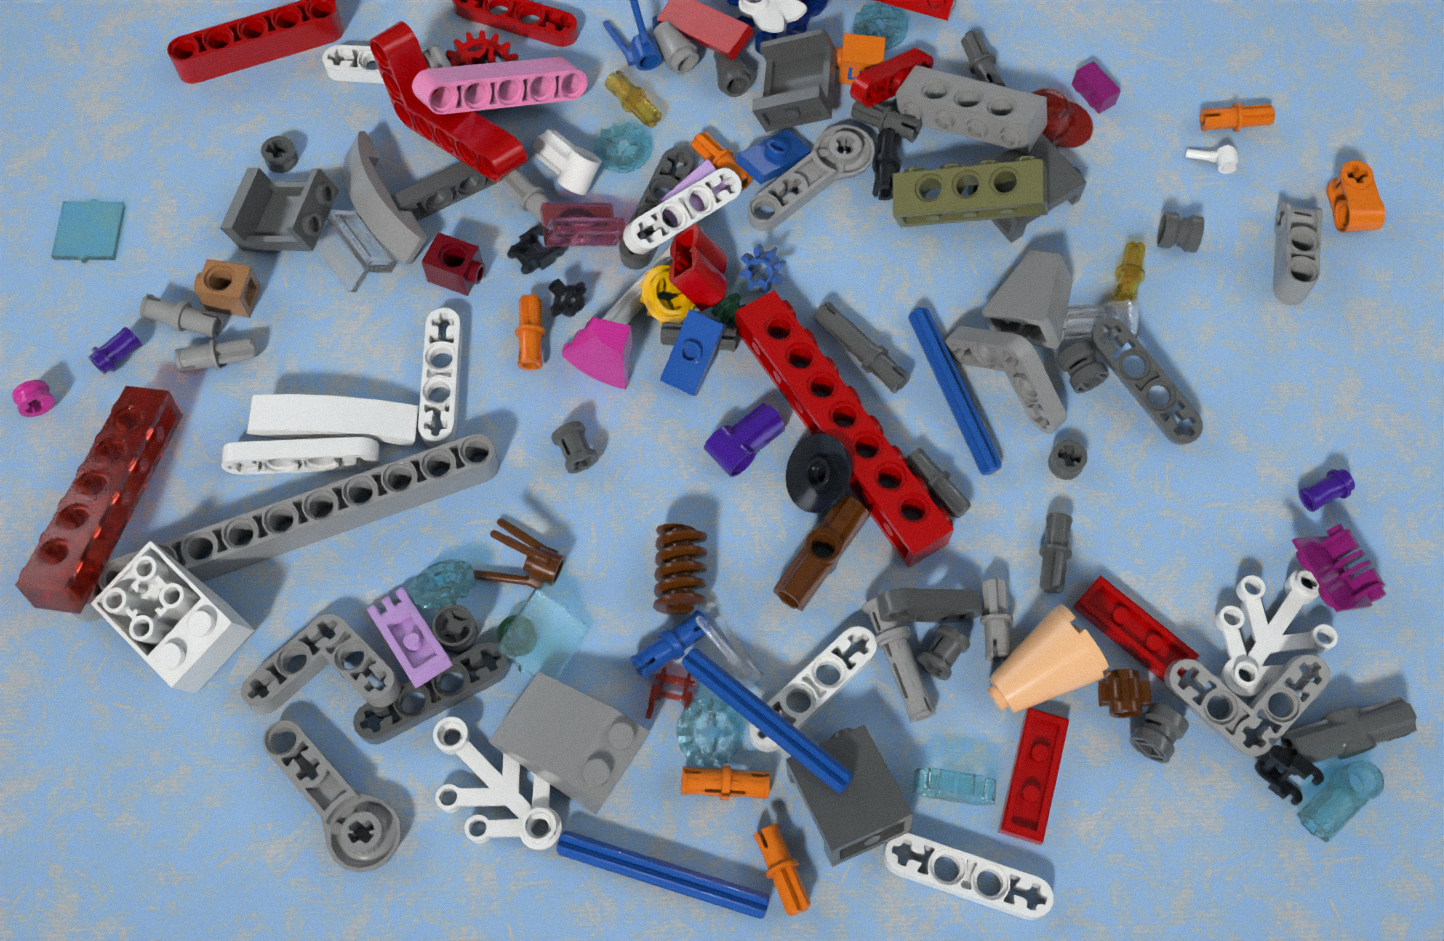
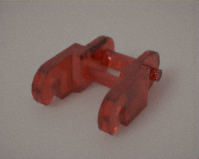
(657, 690)

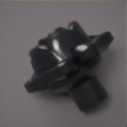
(568, 298)

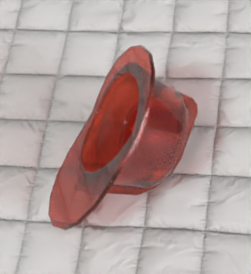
(1066, 122)

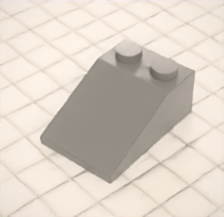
(570, 740)

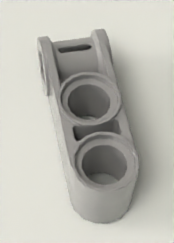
(1296, 252)

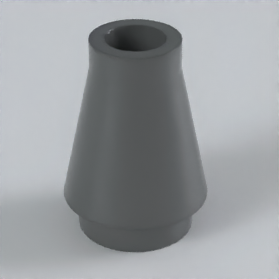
(732, 75)

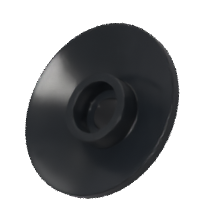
(807, 471)

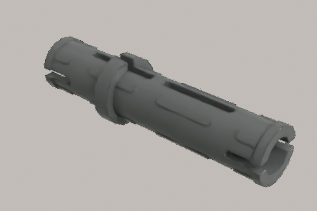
(872, 357)

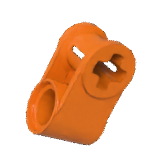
(1355, 199)

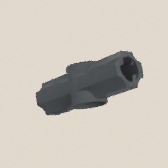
(1351, 731)

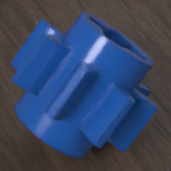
(753, 266)

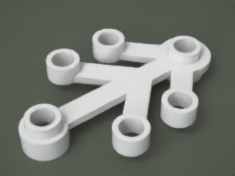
(1269, 636)
(502, 791)

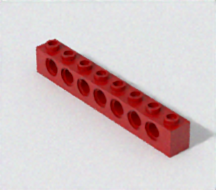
(910, 538)

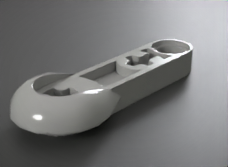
(814, 174)
(338, 804)

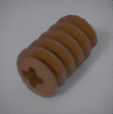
(678, 569)

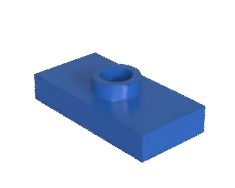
(772, 156)
(693, 352)

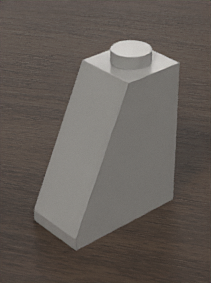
(1033, 300)

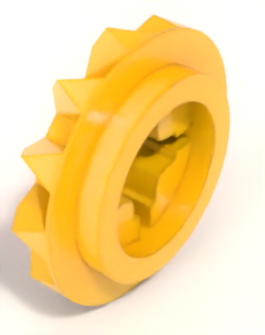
(654, 283)

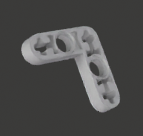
(1022, 366)
(330, 651)
(1243, 715)

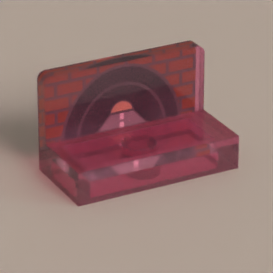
(580, 224)

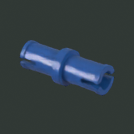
(668, 646)

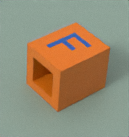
(857, 55)

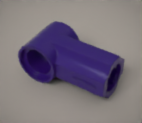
(737, 445)

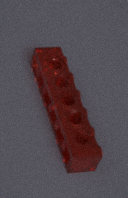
(100, 501)

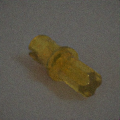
(633, 99)
(1130, 272)

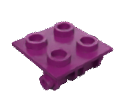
(1336, 581)

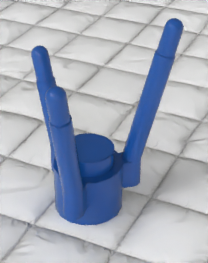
(644, 48)

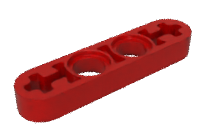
(512, 19)

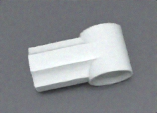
(572, 163)

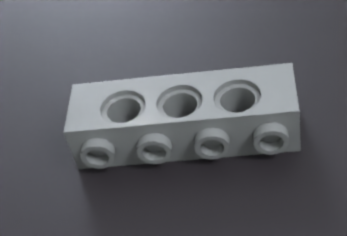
(973, 108)

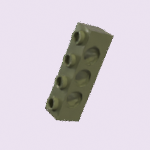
(987, 203)

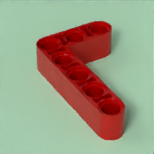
(255, 39)
(462, 134)

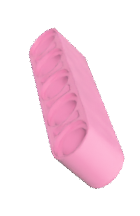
(554, 82)

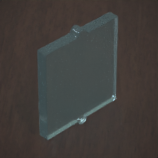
(88, 230)
(543, 636)

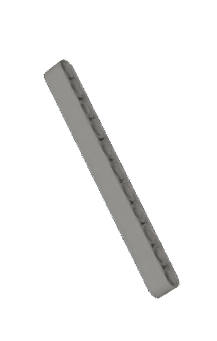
(304, 509)

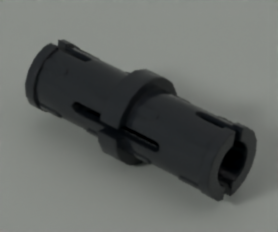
(885, 164)

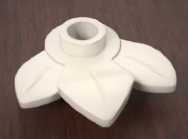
(771, 14)

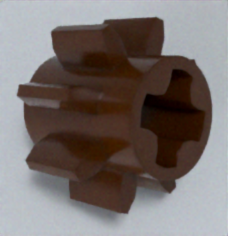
(1124, 693)

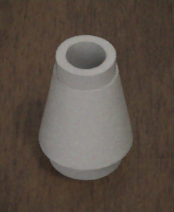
(676, 48)

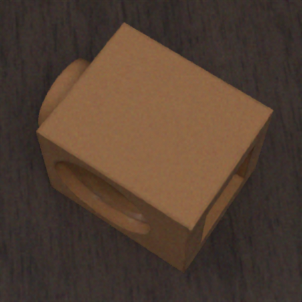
(235, 299)

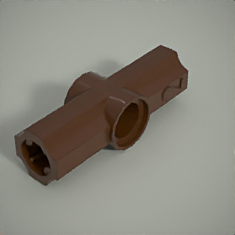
(810, 571)

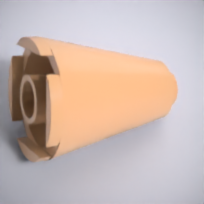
(1048, 664)

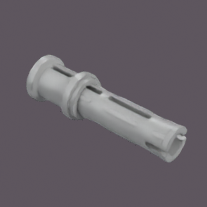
(894, 639)

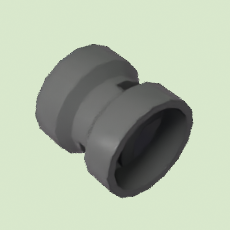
(1183, 232)
(1082, 366)
(451, 621)
(1159, 732)

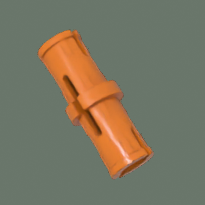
(725, 782)

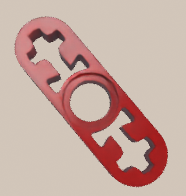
(884, 79)

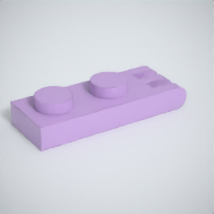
(410, 639)

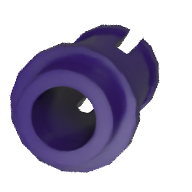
(114, 350)
(1335, 485)

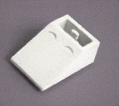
(172, 619)

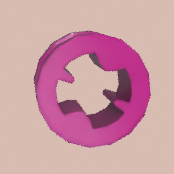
(33, 398)

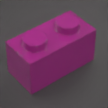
(1095, 87)

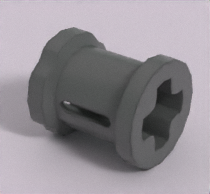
(574, 447)
(943, 652)

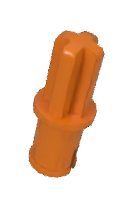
(1236, 117)
(719, 157)
(530, 332)
(782, 869)

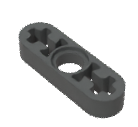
(929, 605)

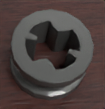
(277, 144)
(1077, 455)

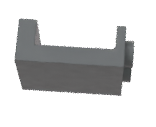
(797, 80)
(1063, 184)
(279, 212)
(867, 811)

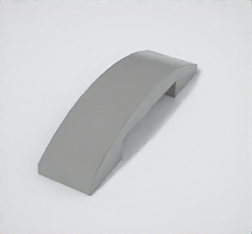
(392, 227)

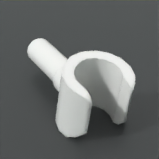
(1224, 156)

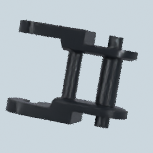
(540, 259)
(1294, 765)

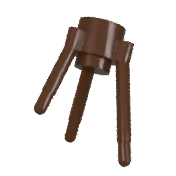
(541, 562)

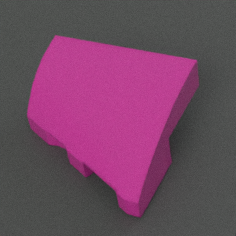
(602, 351)

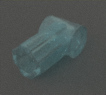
(1339, 801)

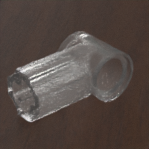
(1083, 318)

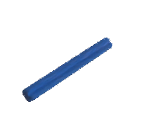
(955, 391)
(768, 721)
(663, 874)

